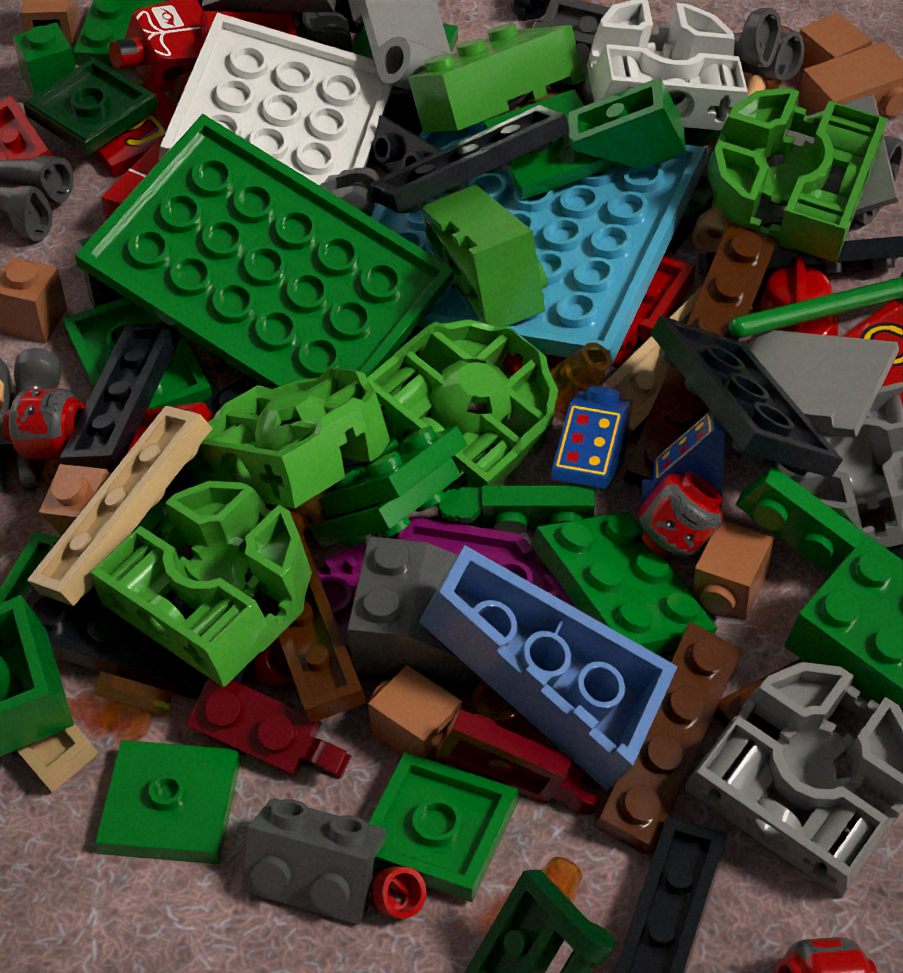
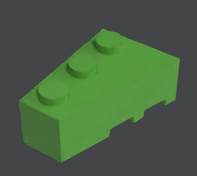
(492, 73)
(490, 255)

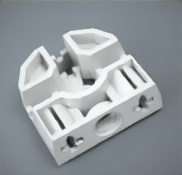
(693, 62)

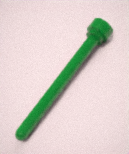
(816, 308)

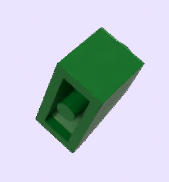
(630, 126)

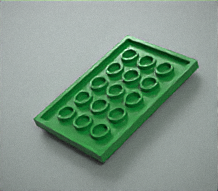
(262, 262)

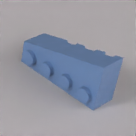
(551, 663)

